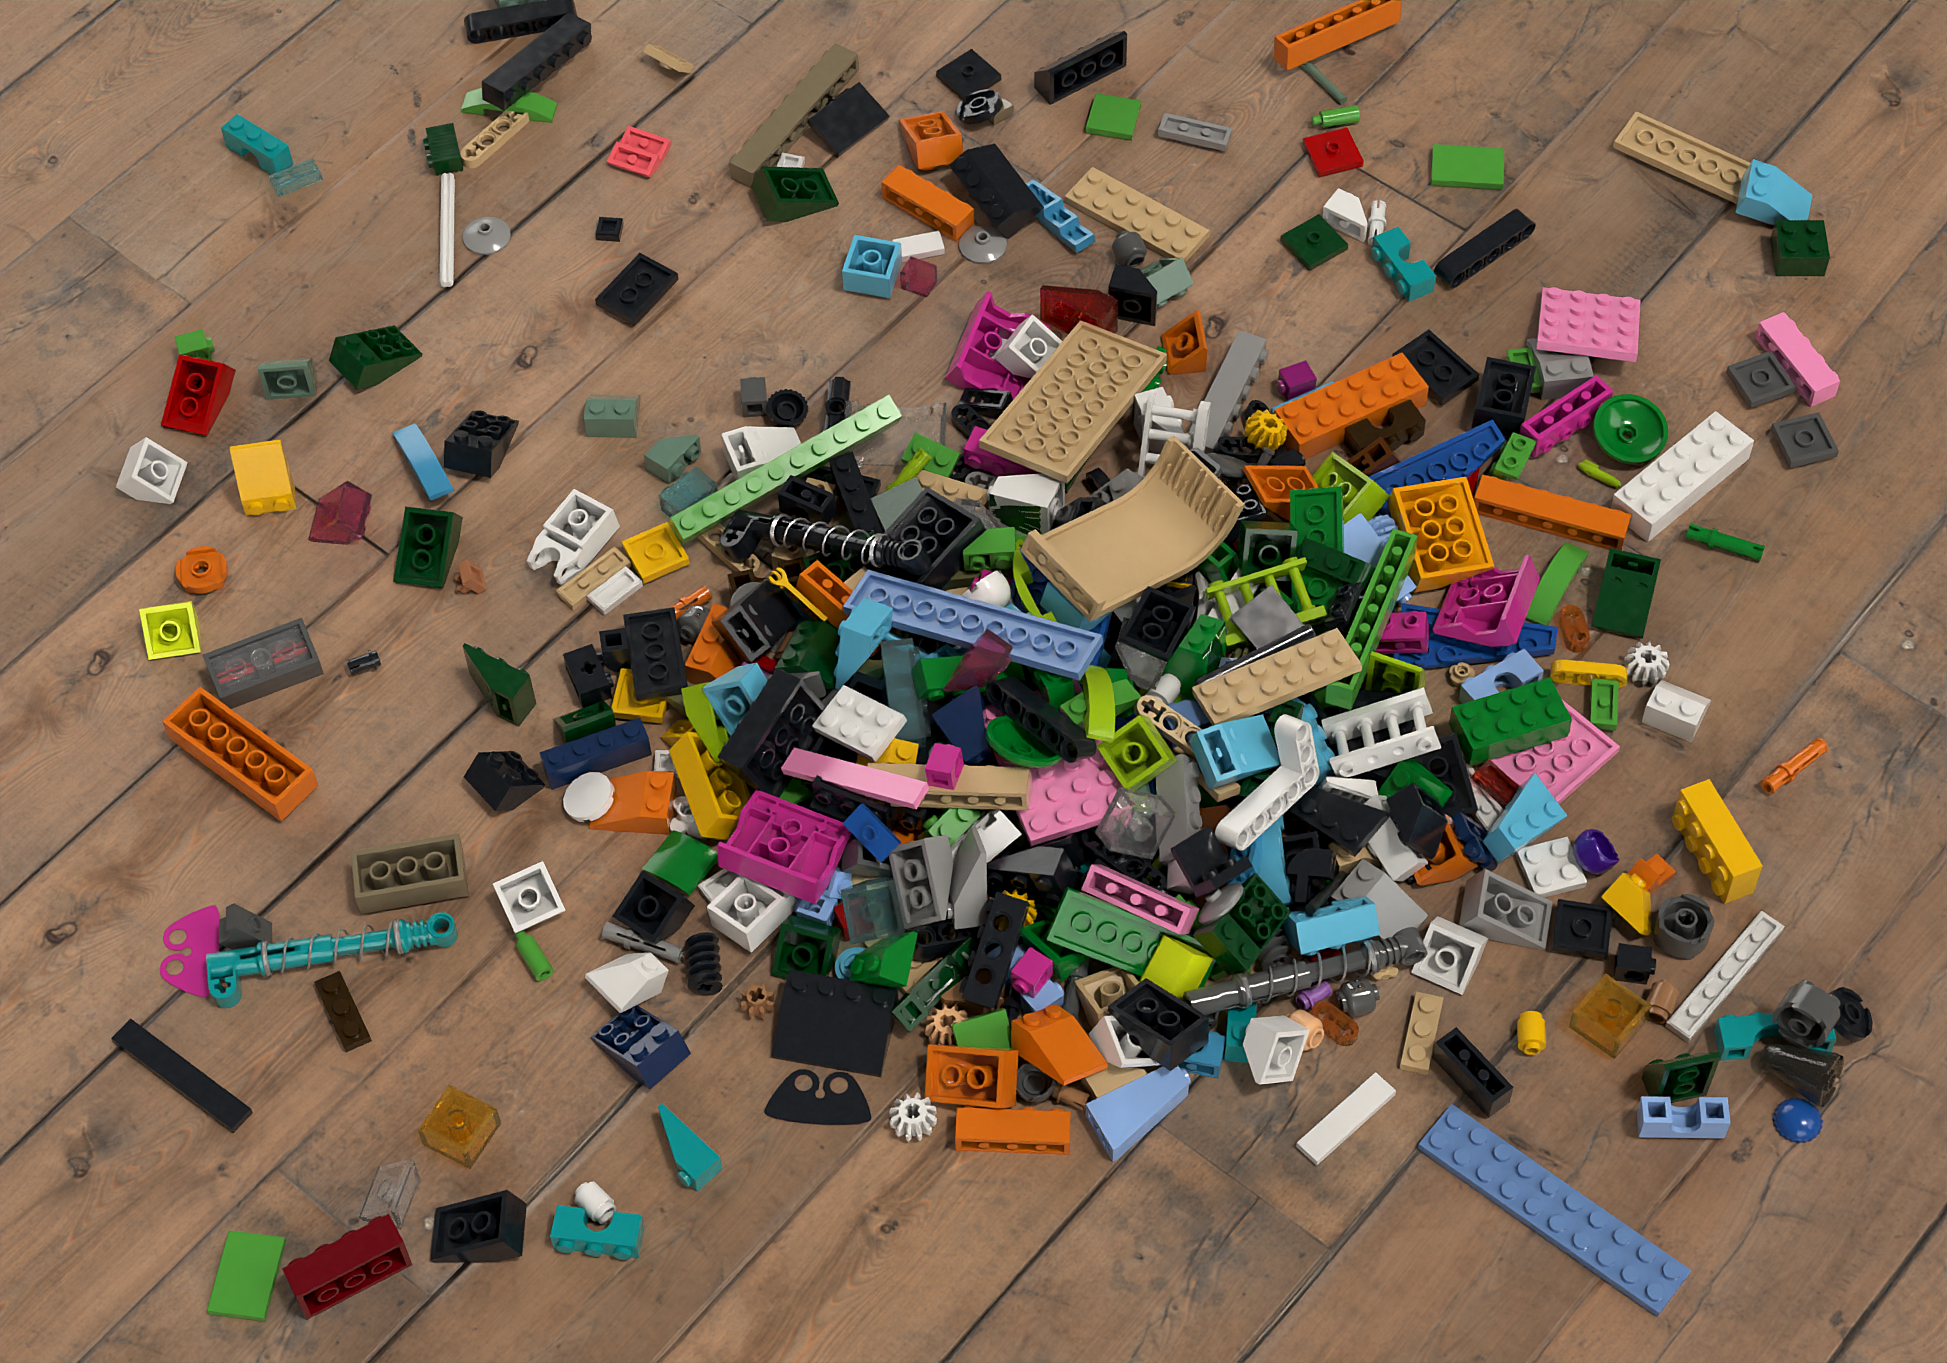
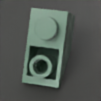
(671, 456)

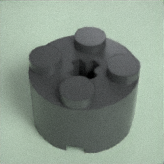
(1683, 926)
(1807, 1014)

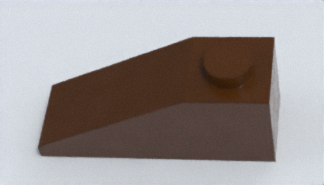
(1375, 457)

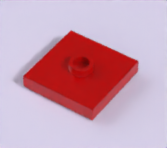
(1333, 152)

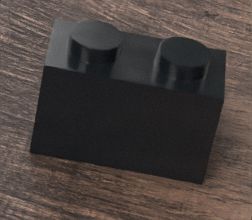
(1134, 294)
(653, 908)

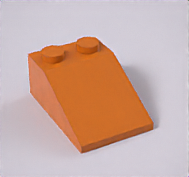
(931, 139)
(1274, 485)
(640, 804)
(1056, 1044)
(971, 1075)

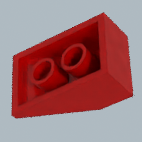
(197, 394)

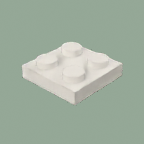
(1551, 868)

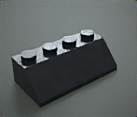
(1082, 67)
(997, 188)

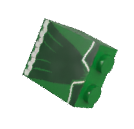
(1198, 652)

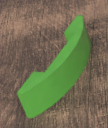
(537, 106)
(1555, 583)

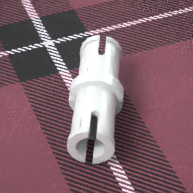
(1377, 221)

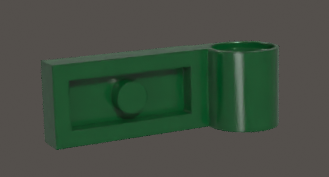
(1335, 563)

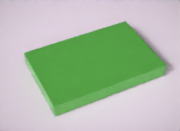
(1467, 167)
(246, 1276)

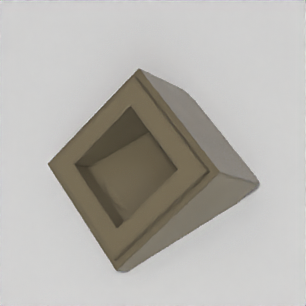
(1005, 112)

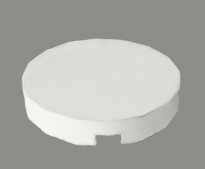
(588, 797)

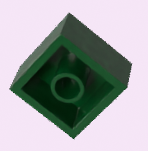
(1800, 248)

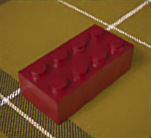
(347, 1266)

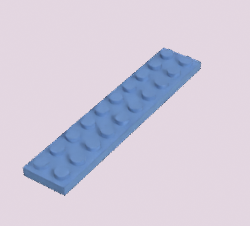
(963, 620)
(1554, 1210)

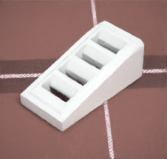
(1354, 789)

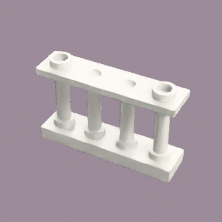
(1194, 440)
(1375, 717)

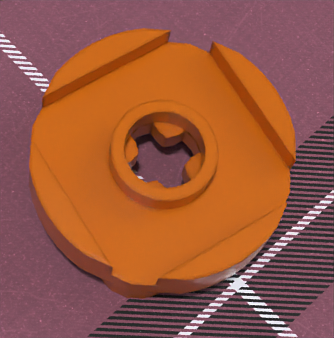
(204, 582)

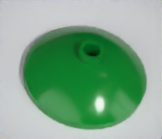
(1631, 417)
(1018, 745)

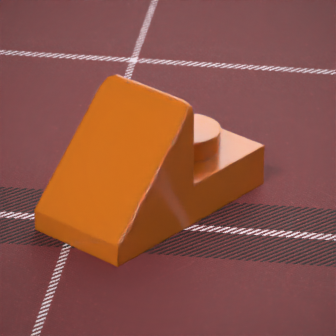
(1654, 872)

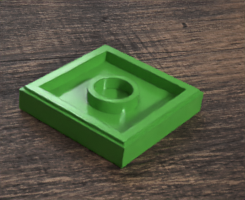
(1113, 116)
(984, 1030)

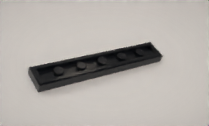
(182, 1075)

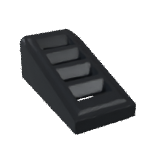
(999, 398)

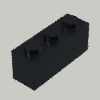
(1472, 1072)

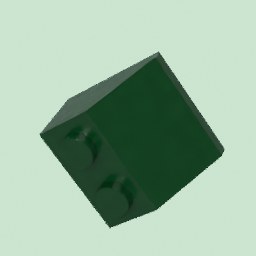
(1265, 546)
(806, 947)

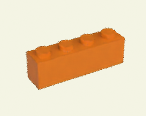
(927, 202)
(826, 594)
(1013, 1130)

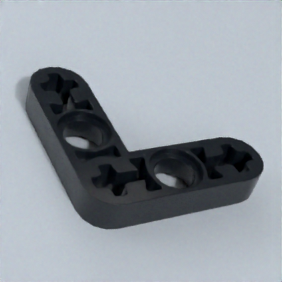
(966, 429)
(1234, 445)

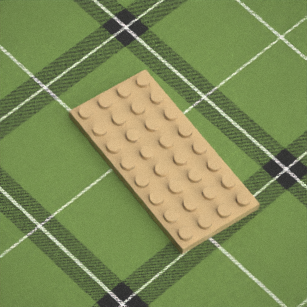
(1073, 401)

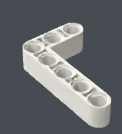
(1279, 791)

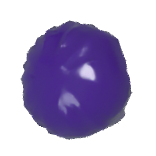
(1594, 852)

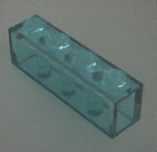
(897, 662)

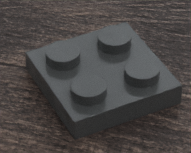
(1760, 379)
(1804, 440)

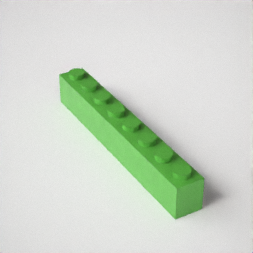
(1375, 612)

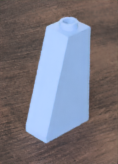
(1365, 544)
(1135, 1108)

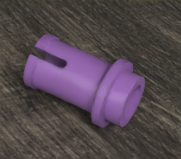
(1308, 998)

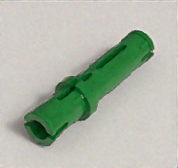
(1725, 541)

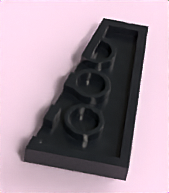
(1339, 818)

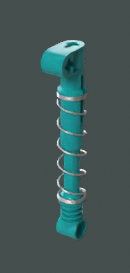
(267, 957)

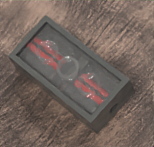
(263, 664)

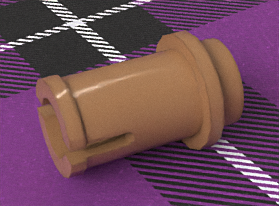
(1071, 1096)

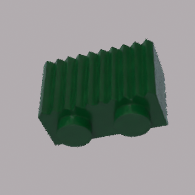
(444, 149)

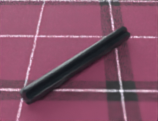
(1293, 638)

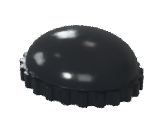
(787, 408)

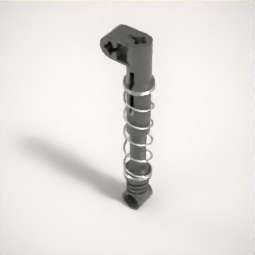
(1246, 989)

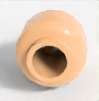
(1311, 1022)

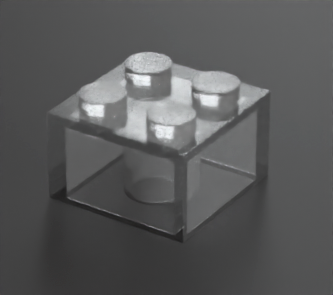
(1135, 823)

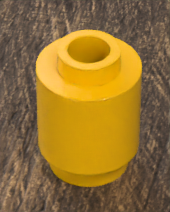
(1531, 1032)

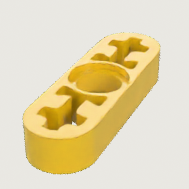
(1582, 672)

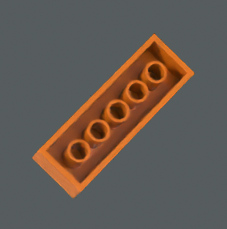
(1320, 418)
(240, 753)

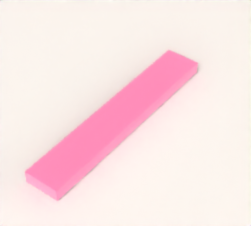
(856, 778)

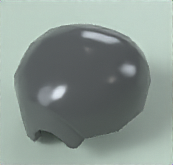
(1034, 1084)

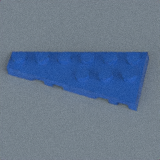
(1445, 461)
(1449, 651)

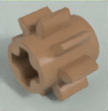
(757, 1001)

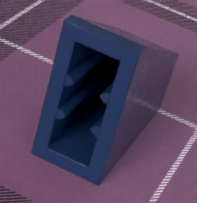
(964, 726)

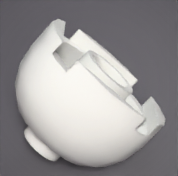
(991, 589)

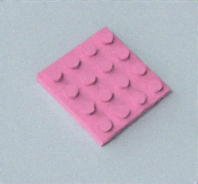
(1589, 324)
(1563, 762)

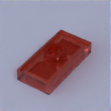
(1495, 783)

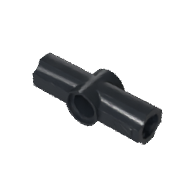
(836, 402)

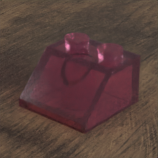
(341, 515)
(981, 662)

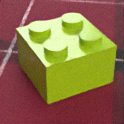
(1137, 753)

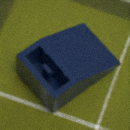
(642, 1045)

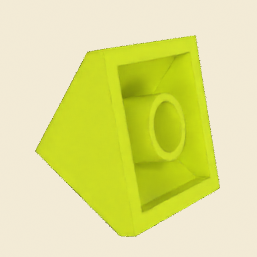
(171, 630)
(1176, 966)

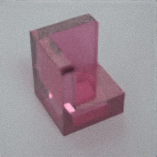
(918, 277)

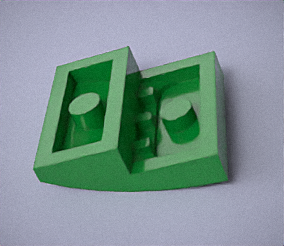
(681, 862)

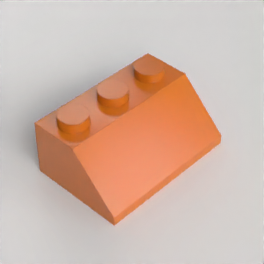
(710, 654)

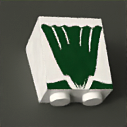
(1026, 502)

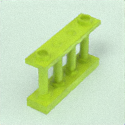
(1308, 614)

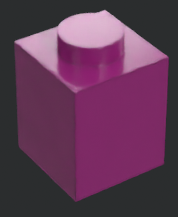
(1296, 380)

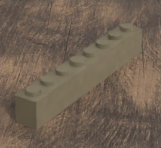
(791, 117)

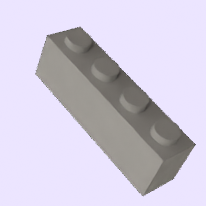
(1180, 790)

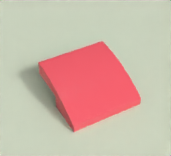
(639, 151)

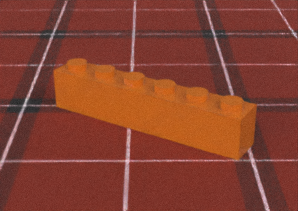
(1334, 31)
(1551, 513)

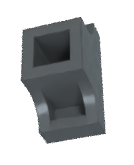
(243, 928)

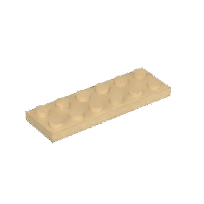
(1682, 156)
(1130, 210)
(1277, 678)

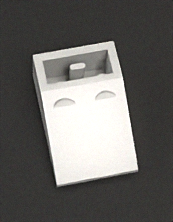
(1158, 422)
(755, 446)

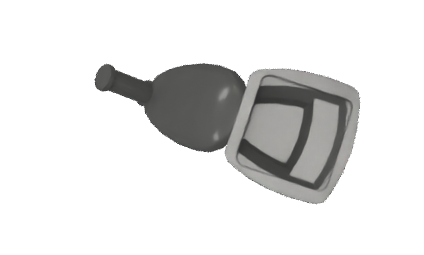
(1229, 466)

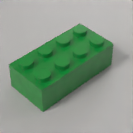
(1510, 721)

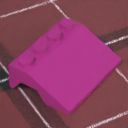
(981, 339)
(1489, 606)
(784, 846)

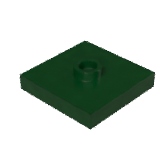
(1314, 242)

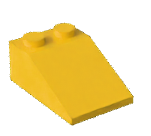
(263, 477)

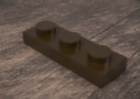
(342, 1011)

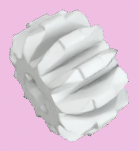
(1646, 663)
(913, 1126)

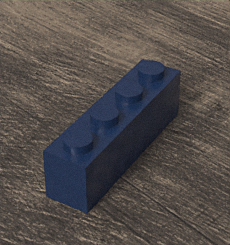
(596, 753)

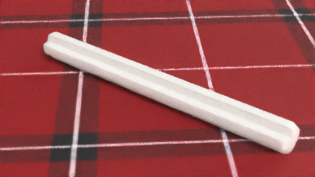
(447, 230)

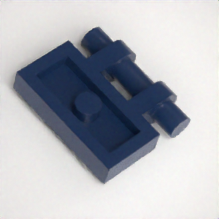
(1473, 835)

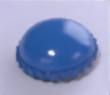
(1797, 1120)

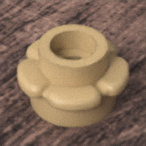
(1457, 678)

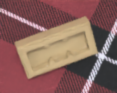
(668, 59)

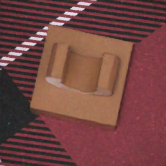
(470, 577)

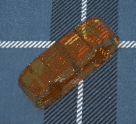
(1579, 627)
(1335, 1022)

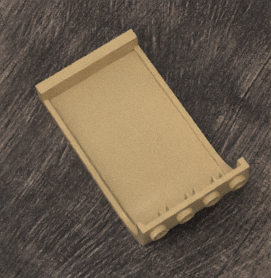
(1139, 539)

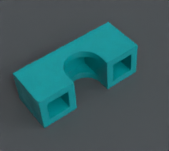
(244, 136)
(1411, 279)
(619, 1239)

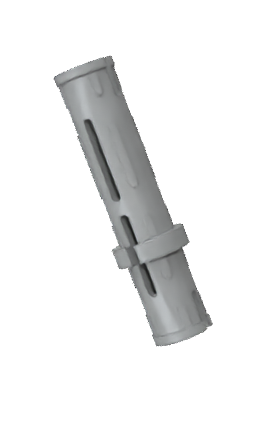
(613, 933)

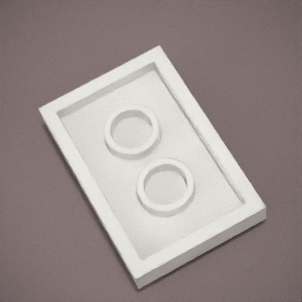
(859, 723)

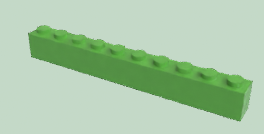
(796, 462)

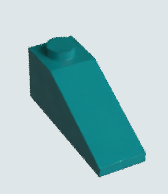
(1235, 1032)
(692, 1156)

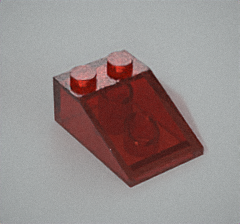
(1067, 306)

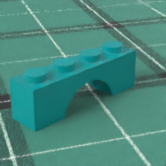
(1738, 1034)

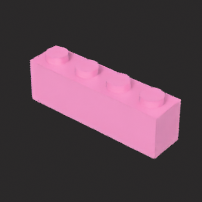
(1798, 358)
(1140, 899)

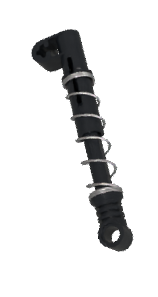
(782, 530)

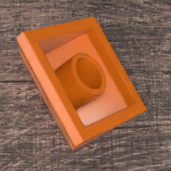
(1186, 346)

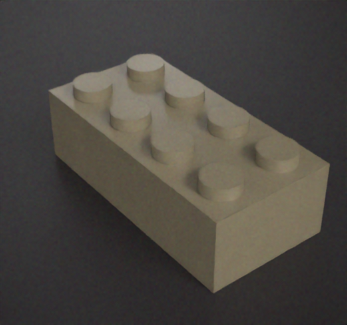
(409, 873)

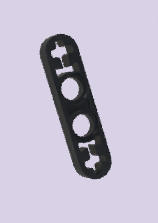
(1124, 861)

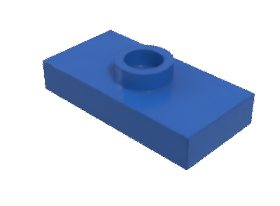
(871, 832)

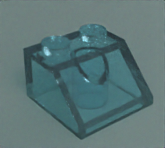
(872, 910)

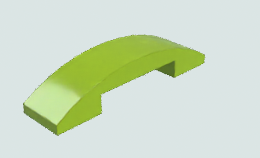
(1023, 578)
(1100, 704)

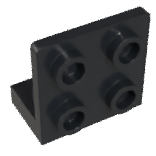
(1205, 862)

